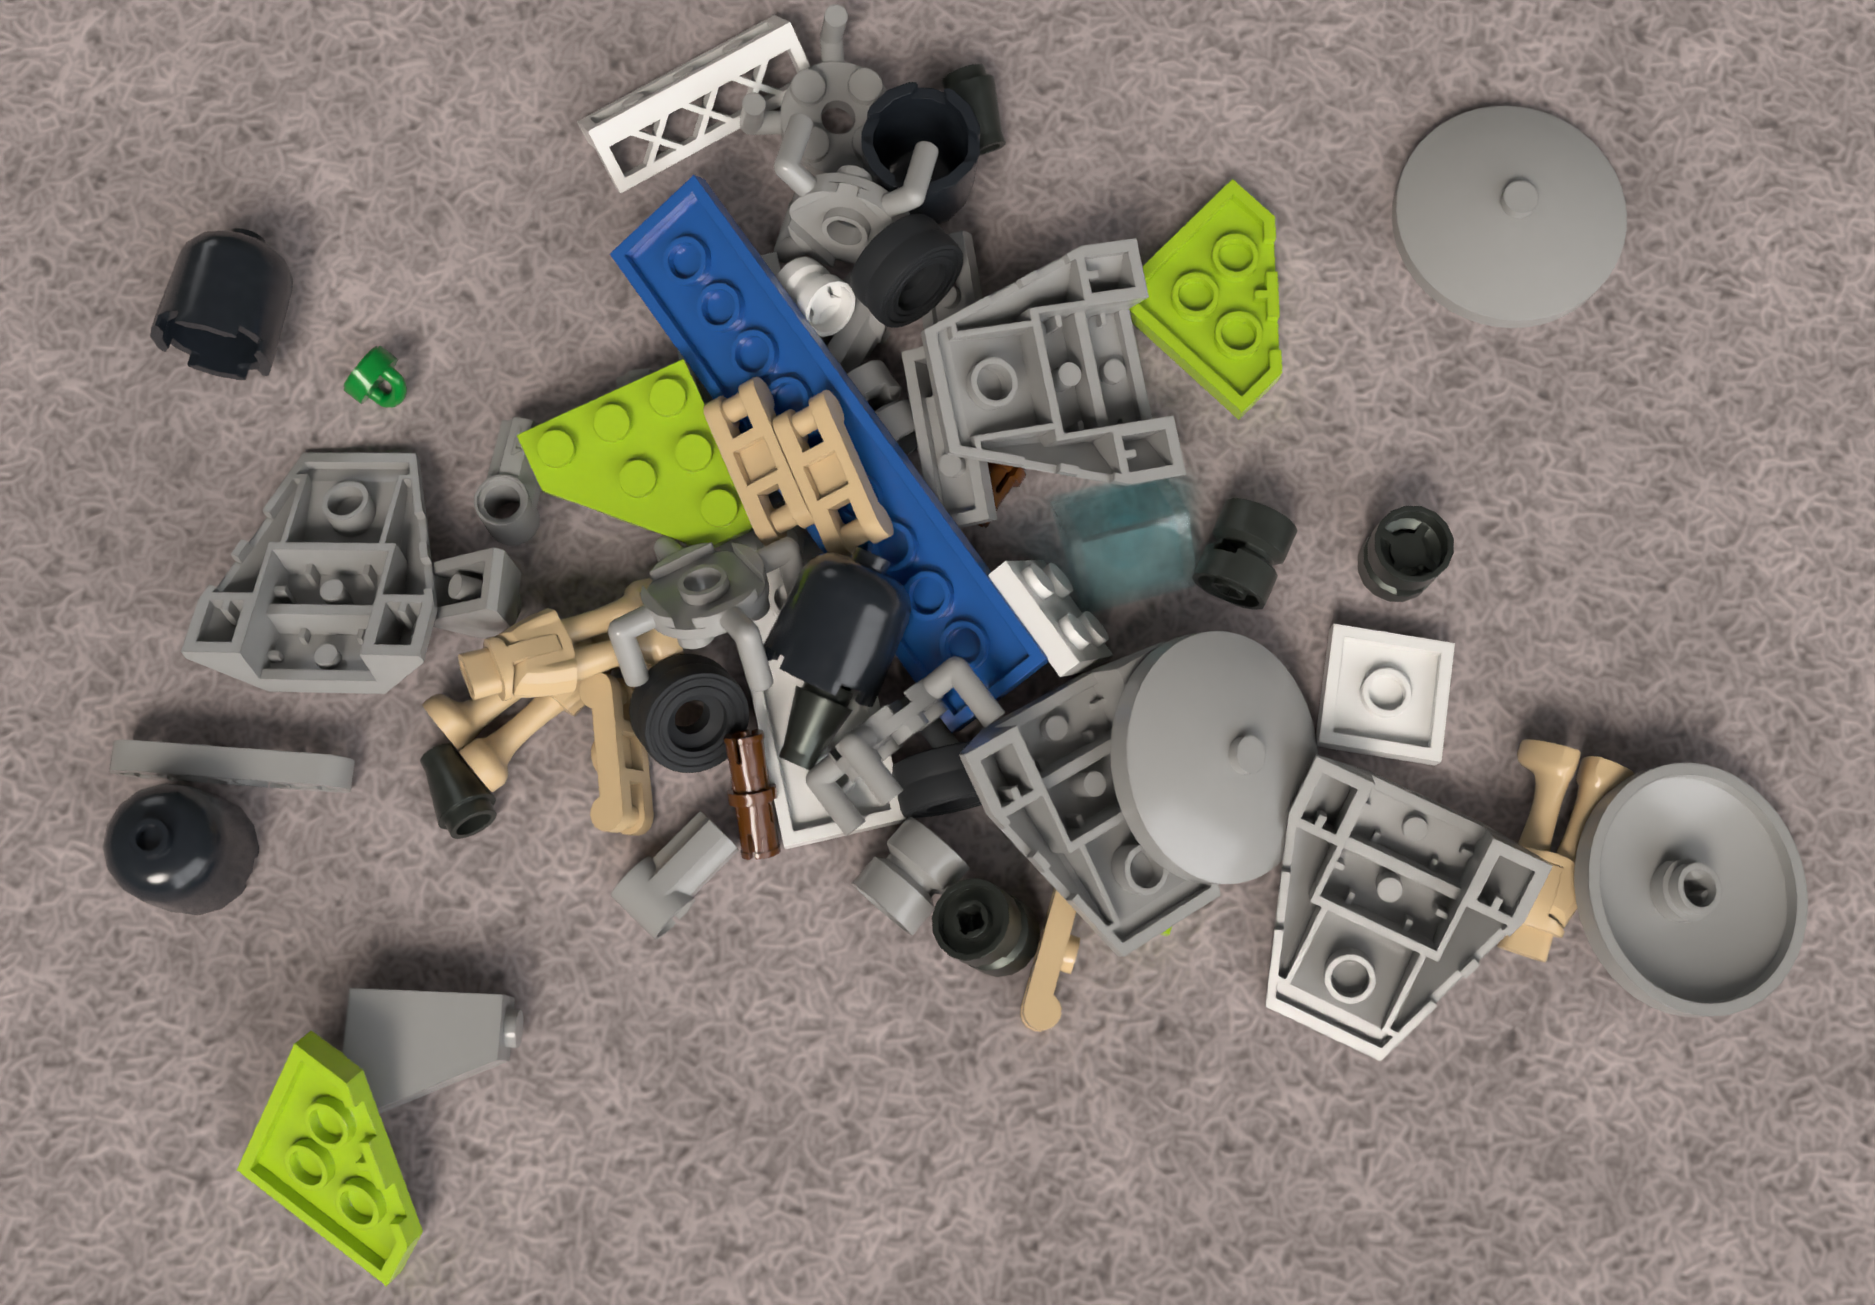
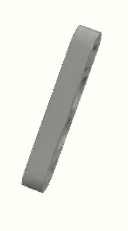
(232, 766)

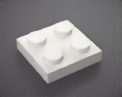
(1043, 604)
(1385, 694)

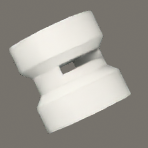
(819, 295)

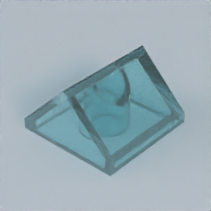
(1125, 543)

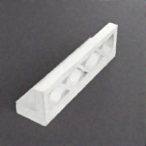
(680, 88)

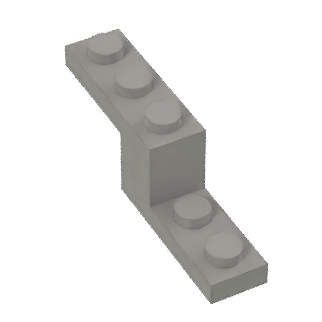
(957, 482)

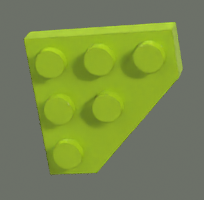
(1218, 300)
(642, 460)
(332, 1161)

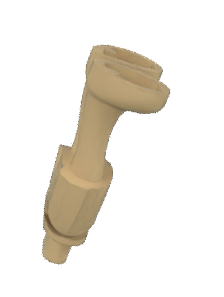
(539, 654)
(491, 755)
(1553, 771)

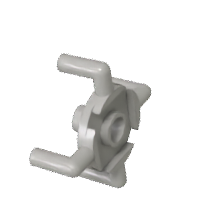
(816, 91)
(847, 196)
(731, 603)
(882, 734)

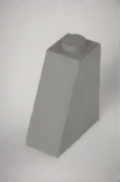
(426, 1039)

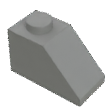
(477, 593)

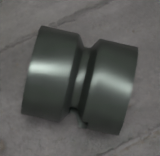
(1247, 546)
(1405, 553)
(985, 927)

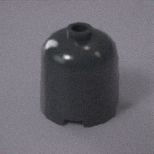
(916, 115)
(225, 304)
(841, 624)
(180, 848)

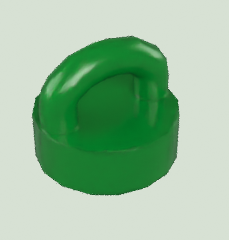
(370, 373)

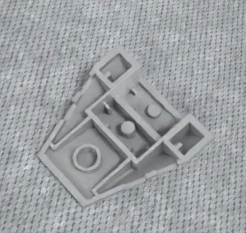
(1054, 374)
(330, 583)
(1054, 796)
(1386, 905)

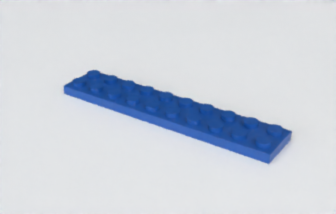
(740, 324)

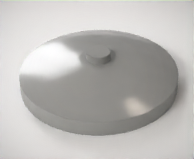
(1509, 216)
(1211, 756)
(1691, 890)

